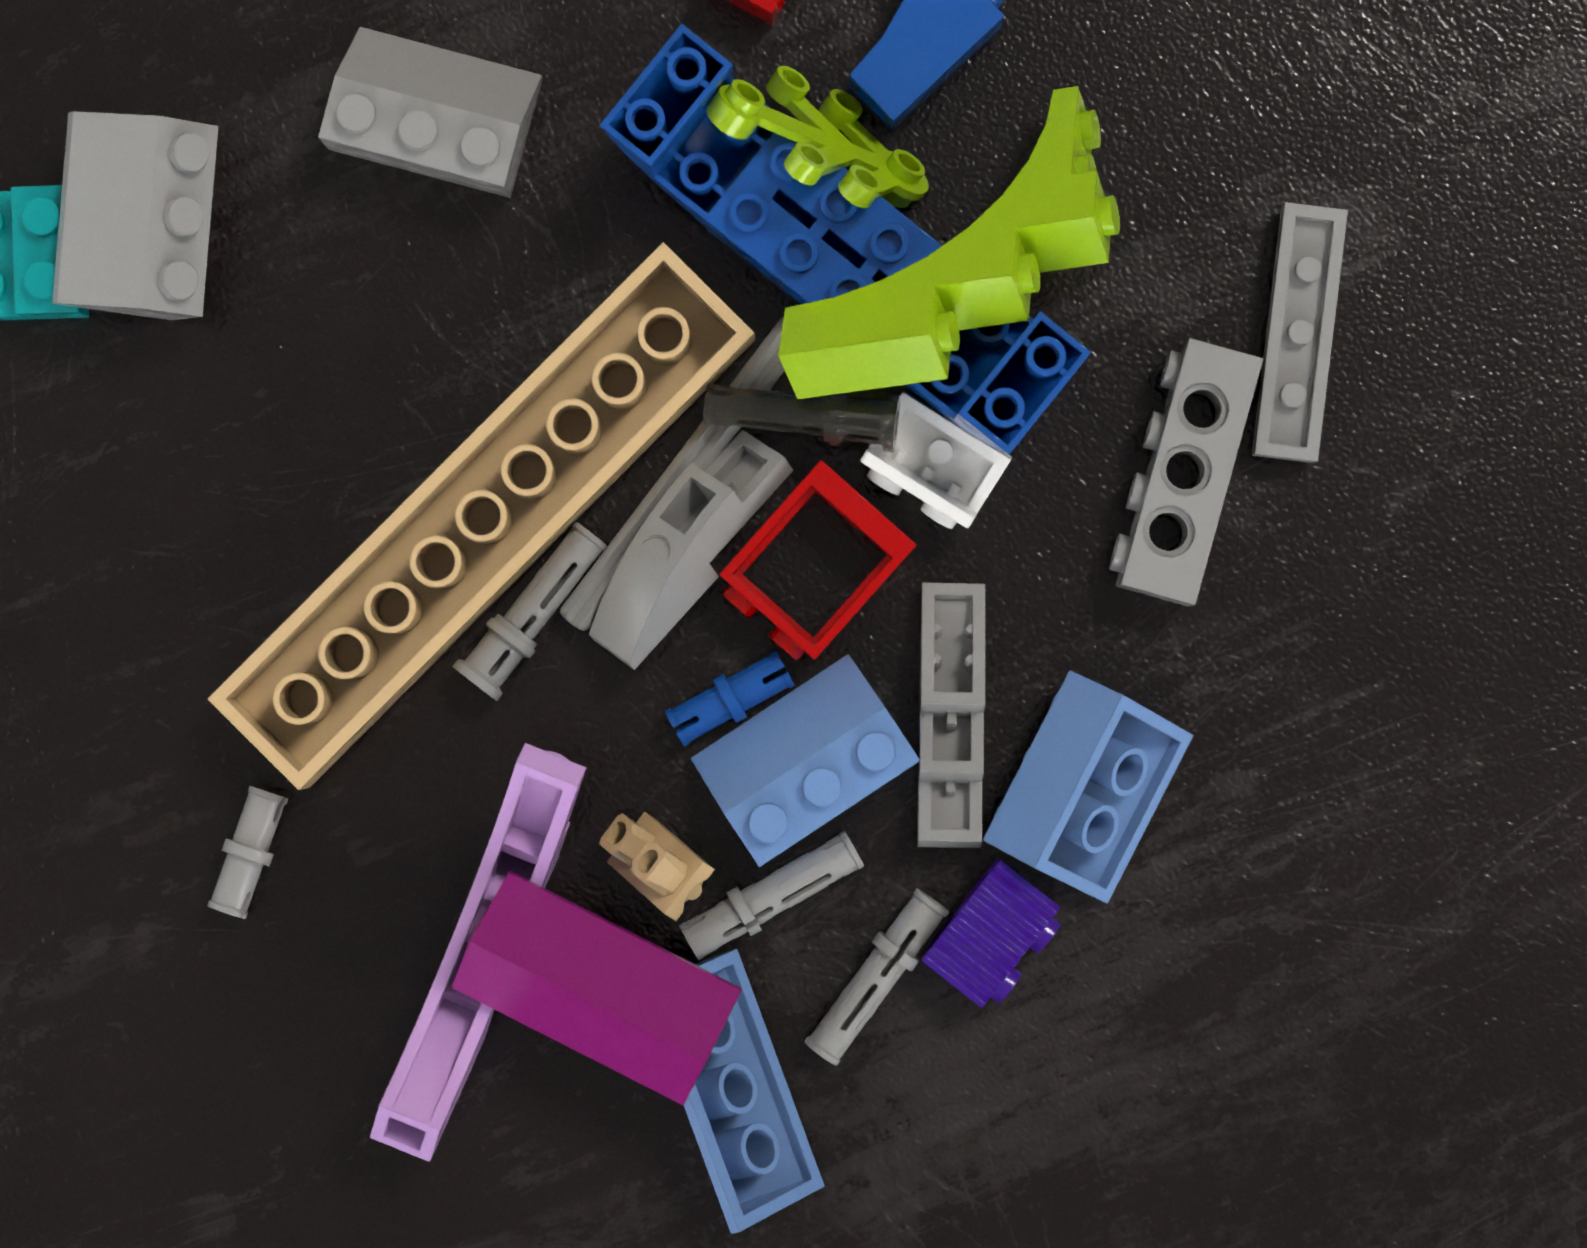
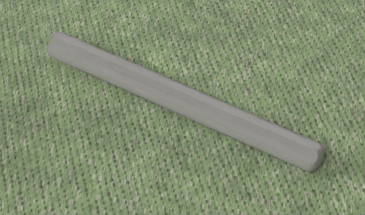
(701, 449)

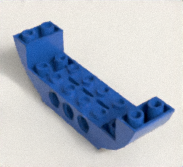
(820, 242)

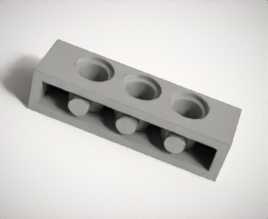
(1229, 383)

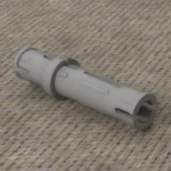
(761, 901)
(876, 977)

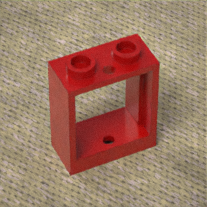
(860, 515)

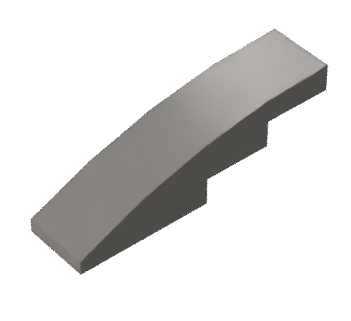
(951, 715)

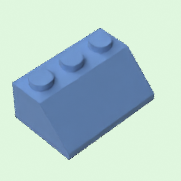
(804, 760)
(1088, 786)

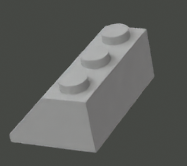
(430, 111)
(135, 214)

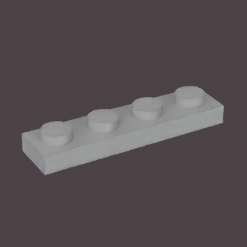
(1299, 332)

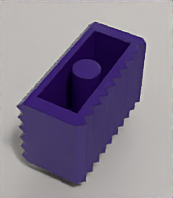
(991, 934)

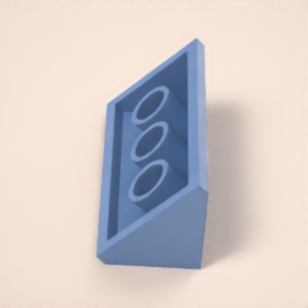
(748, 1115)

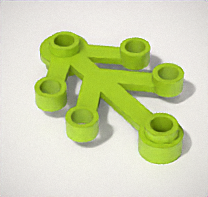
(820, 144)

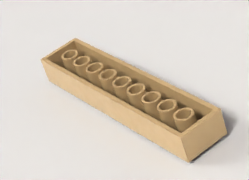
(483, 518)

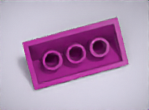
(595, 987)

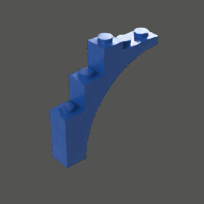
(921, 52)

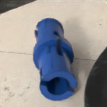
(729, 698)

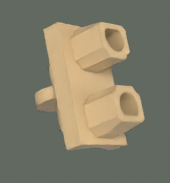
(655, 862)

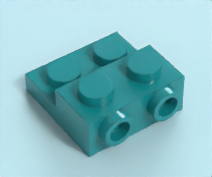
(29, 254)

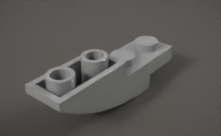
(671, 553)

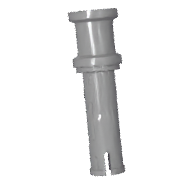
(512, 635)

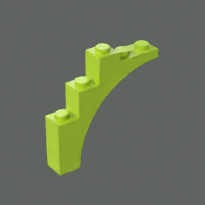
(981, 278)

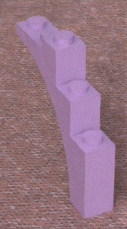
(451, 1023)

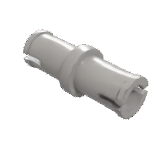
(247, 852)

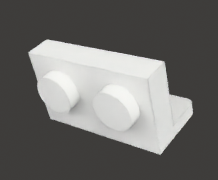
(937, 464)

